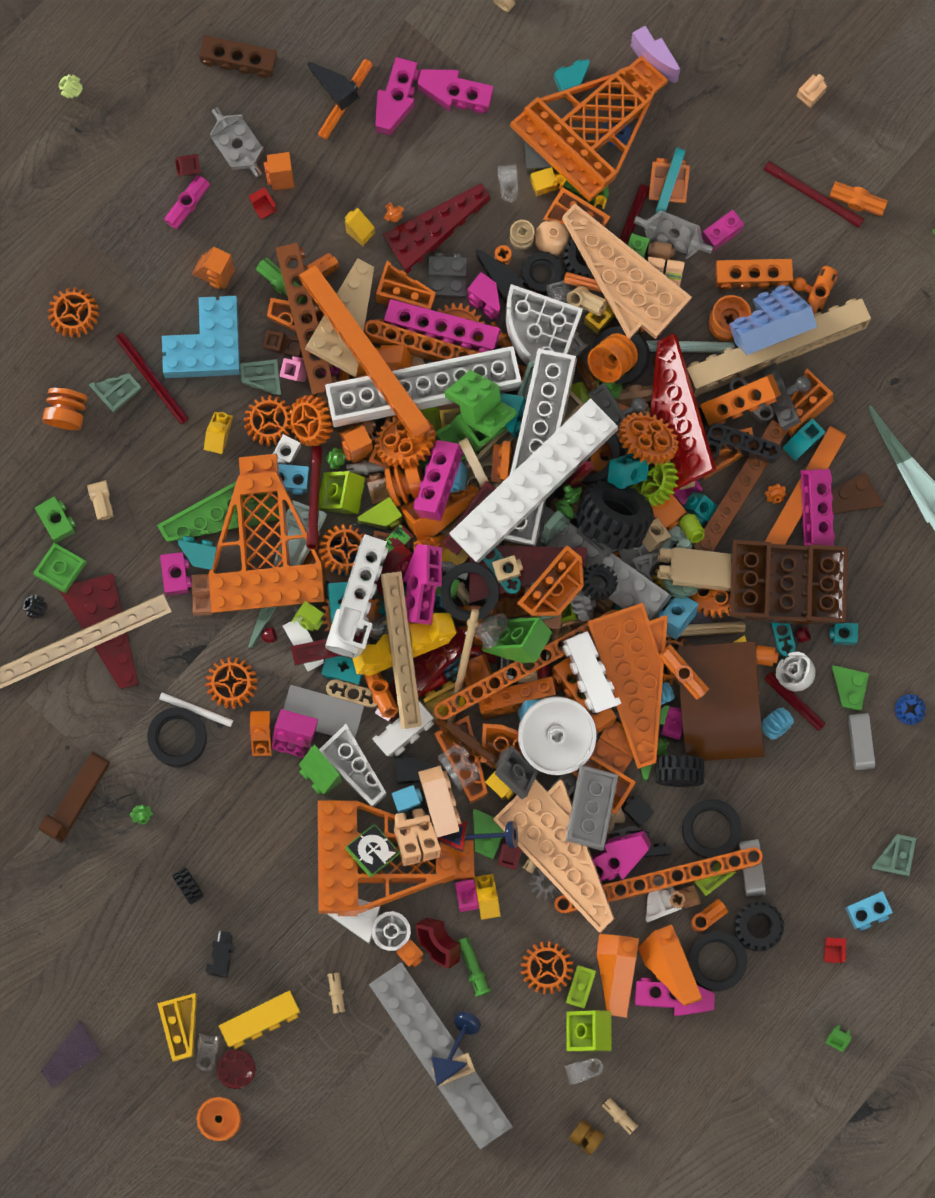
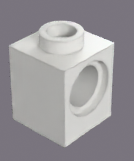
(293, 445)

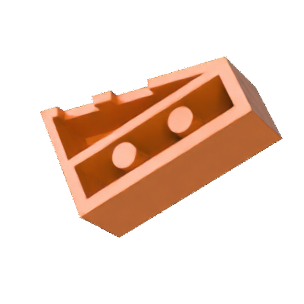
(402, 288)

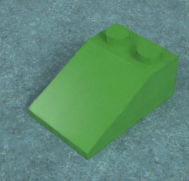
(522, 640)
(319, 771)

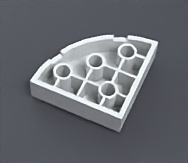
(539, 323)

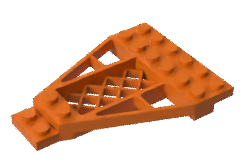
(571, 153)
(260, 586)
(339, 871)

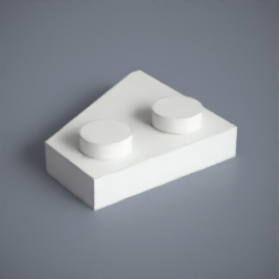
(658, 902)

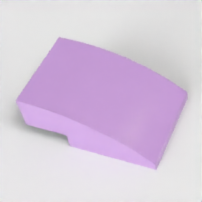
(655, 53)

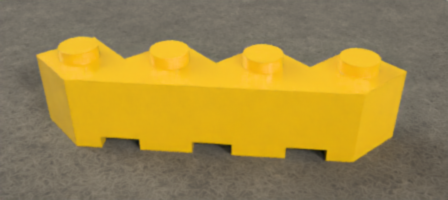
(423, 639)

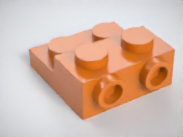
(658, 176)
(614, 747)

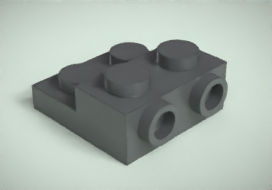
(448, 275)
(515, 772)

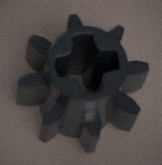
(35, 606)

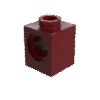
(187, 165)

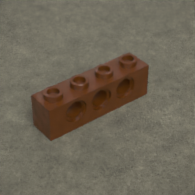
(212, 45)

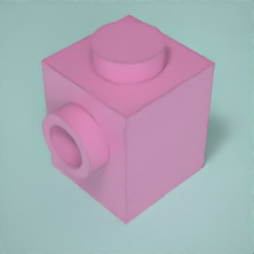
(293, 369)

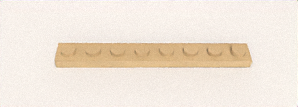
(401, 650)

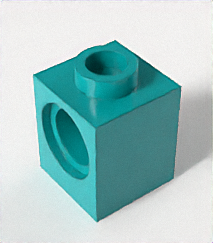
(700, 506)
(852, 630)

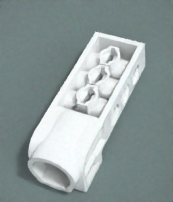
(352, 614)

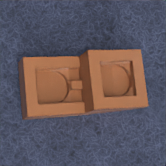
(201, 595)

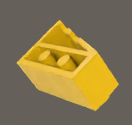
(180, 1025)

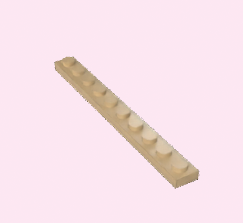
(84, 640)

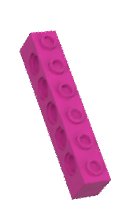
(397, 310)

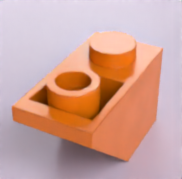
(260, 733)

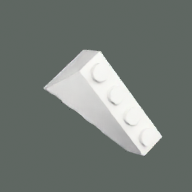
(590, 673)
(353, 766)

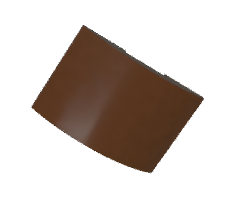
(788, 583)
(728, 717)

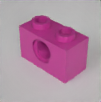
(723, 230)
(173, 562)

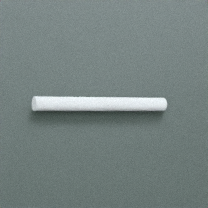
(196, 709)

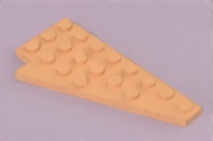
(630, 284)
(542, 831)

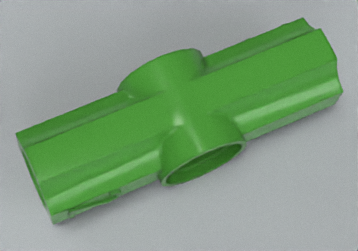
(274, 276)

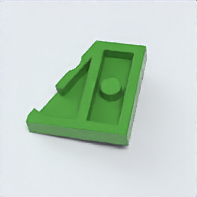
(850, 686)
(482, 825)

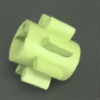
(70, 86)

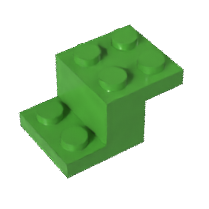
(480, 403)
(458, 430)

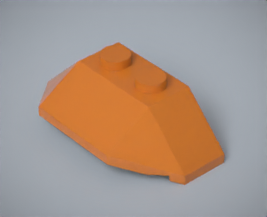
(555, 586)

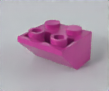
(484, 295)
(294, 733)

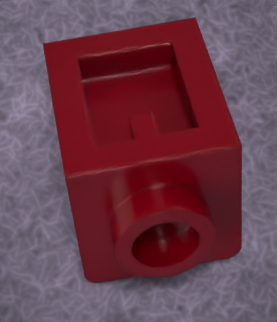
(509, 856)

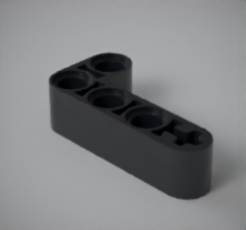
(742, 447)

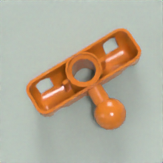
(822, 282)

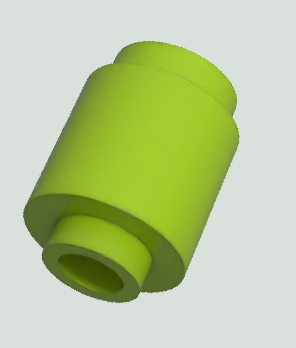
(692, 528)

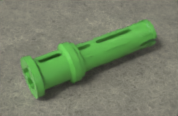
(476, 976)

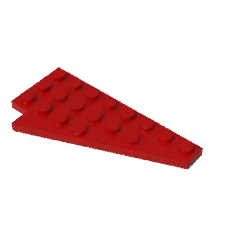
(676, 405)

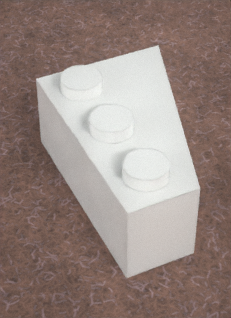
(395, 739)
(361, 924)

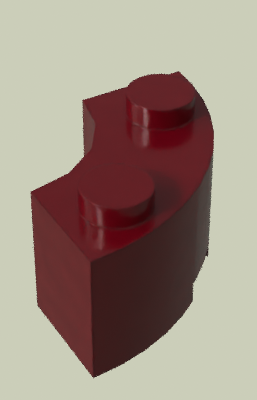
(395, 561)
(437, 942)

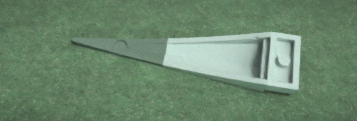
(917, 480)
(297, 553)

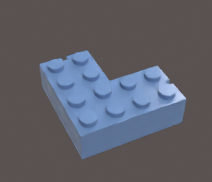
(775, 320)

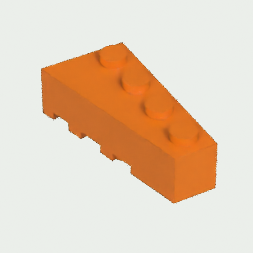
(280, 313)
(477, 789)

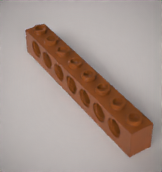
(285, 256)
(738, 493)

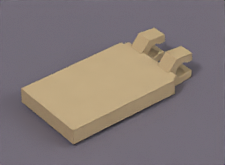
(695, 568)

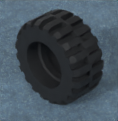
(614, 515)

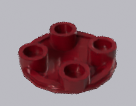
(236, 1069)

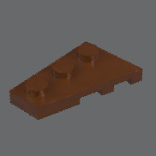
(855, 495)

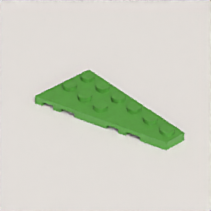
(209, 516)

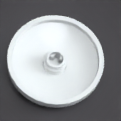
(557, 735)

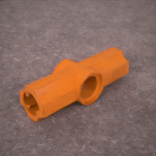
(858, 198)
(691, 680)
(381, 695)

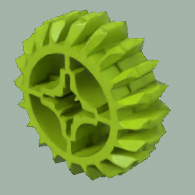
(665, 480)

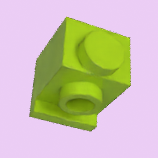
(308, 617)

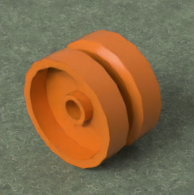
(231, 1119)

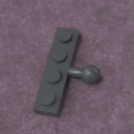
(784, 405)
(610, 407)

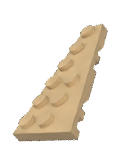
(355, 296)

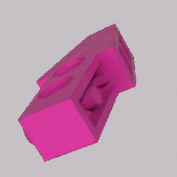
(439, 84)
(388, 110)
(422, 578)
(626, 849)
(643, 998)

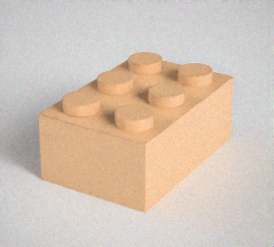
(440, 801)

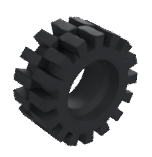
(606, 575)
(188, 885)

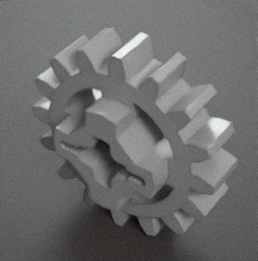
(583, 606)

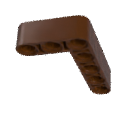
(75, 799)

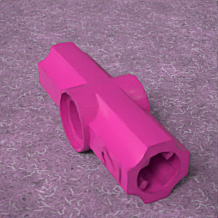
(193, 192)

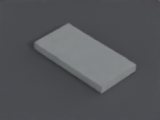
(330, 711)
(591, 807)

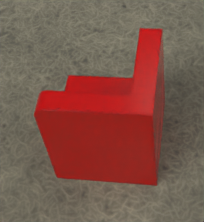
(263, 203)
(835, 950)

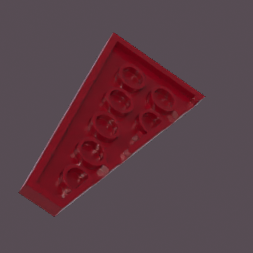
(430, 229)
(534, 562)
(92, 603)
(431, 665)

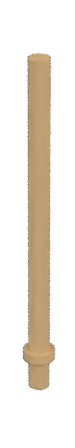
(472, 624)

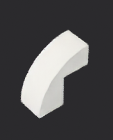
(300, 636)

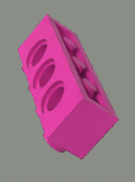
(810, 500)
(435, 507)

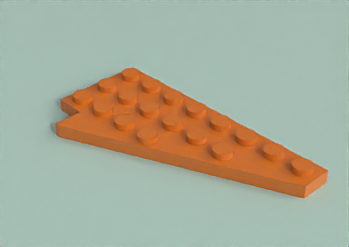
(630, 652)

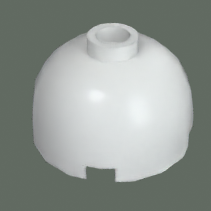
(796, 672)
(390, 931)

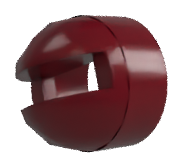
(803, 634)
(269, 635)

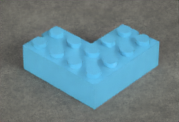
(213, 350)

